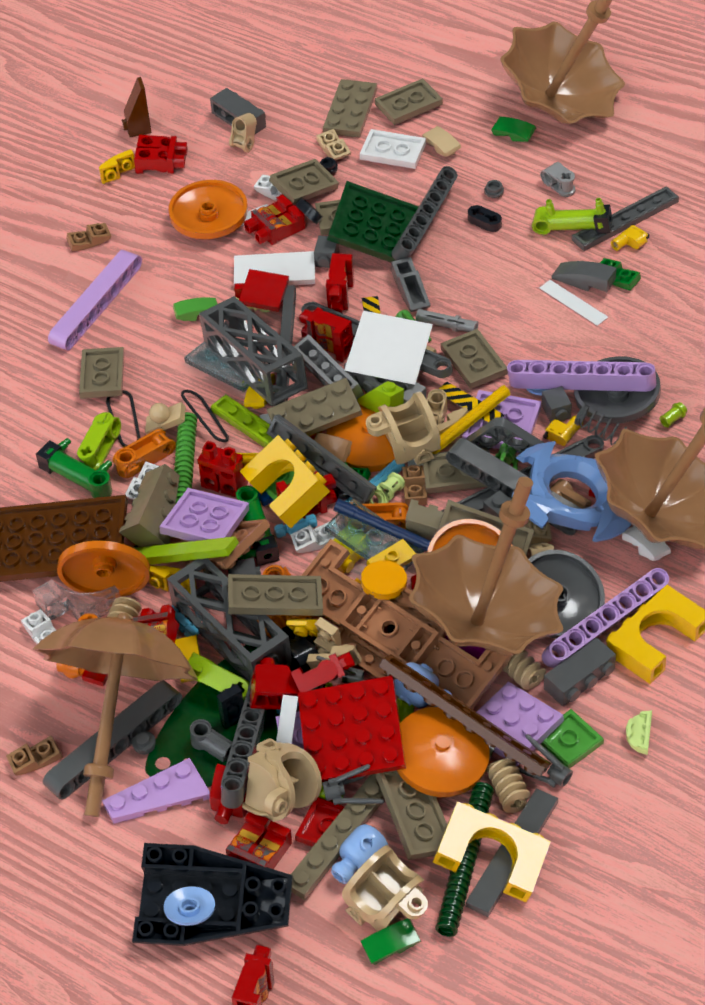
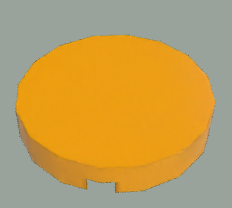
(383, 579)

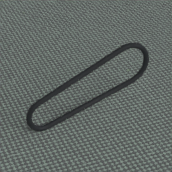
(134, 415)
(201, 420)

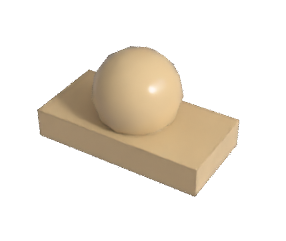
(164, 417)

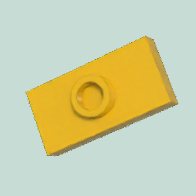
(399, 553)

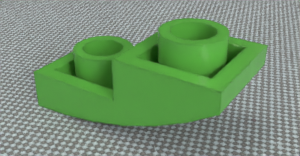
(190, 308)

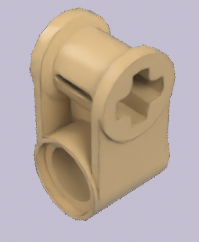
(243, 132)
(438, 403)

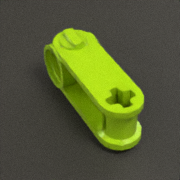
(99, 439)
(214, 675)

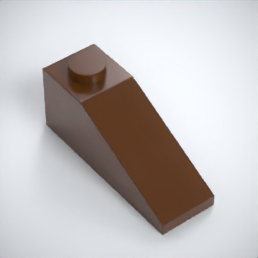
(136, 111)

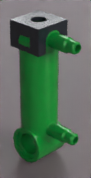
(52, 458)
(265, 549)

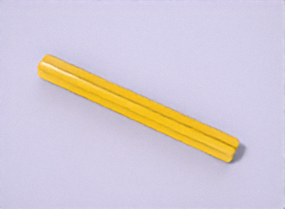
(473, 416)

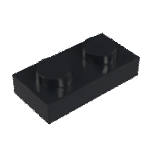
(230, 706)

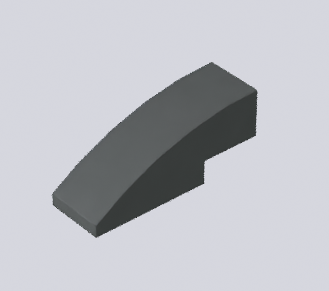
(586, 275)
(409, 284)

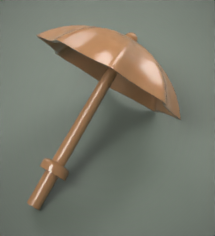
(563, 70)
(658, 485)
(488, 591)
(115, 649)

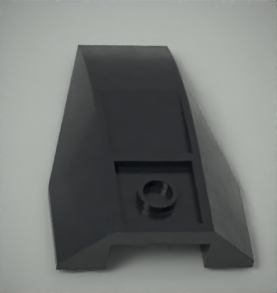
(245, 895)

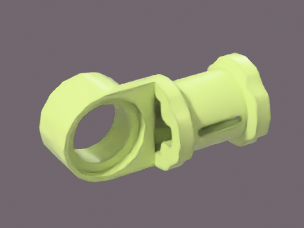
(389, 484)

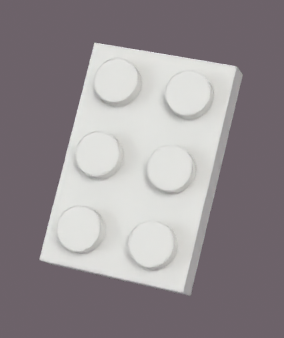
(393, 149)

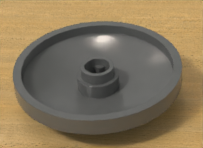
(619, 405)
(581, 585)

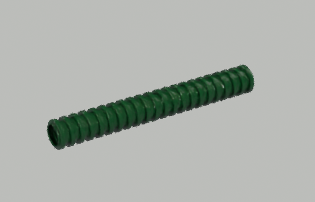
(459, 881)

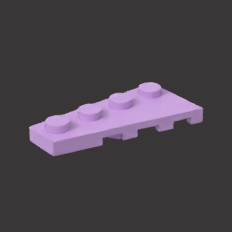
(165, 789)

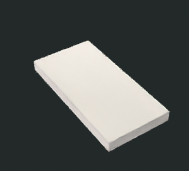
(296, 265)

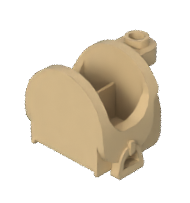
(408, 428)
(280, 780)
(383, 890)

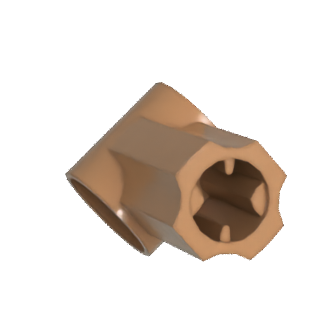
(565, 490)

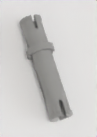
(455, 323)

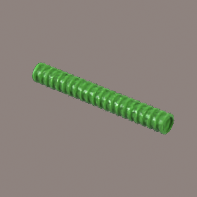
(185, 453)

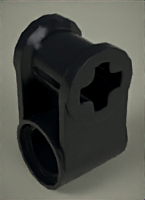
(300, 648)

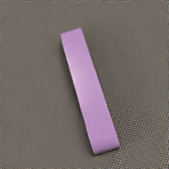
(94, 300)
(582, 375)
(598, 623)

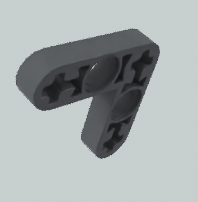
(503, 430)

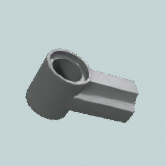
(211, 740)

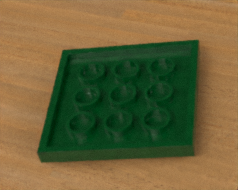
(370, 221)

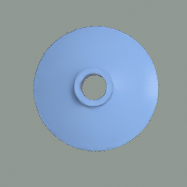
(189, 906)

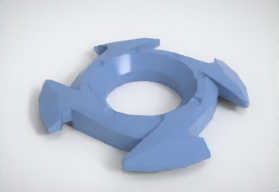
(547, 508)

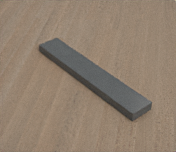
(628, 216)
(324, 461)
(493, 881)

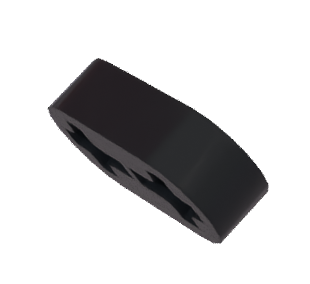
(309, 210)
(484, 218)

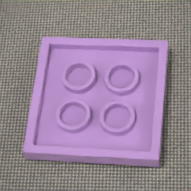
(516, 409)
(203, 516)
(520, 715)

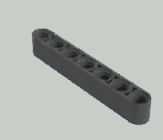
(425, 213)
(493, 472)
(136, 718)
(244, 745)

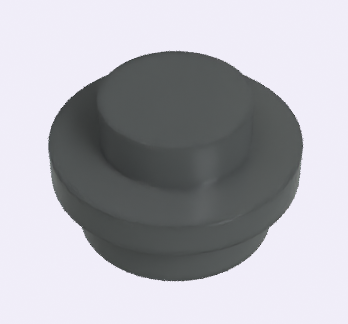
(494, 189)
(144, 742)

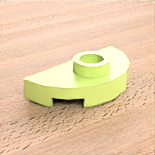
(639, 731)

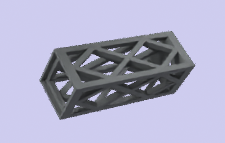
(218, 332)
(214, 633)

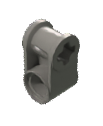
(559, 179)

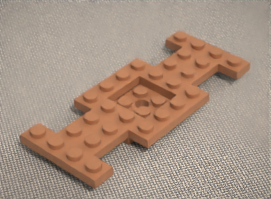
(414, 636)

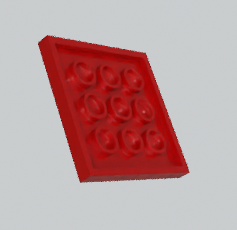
(353, 727)

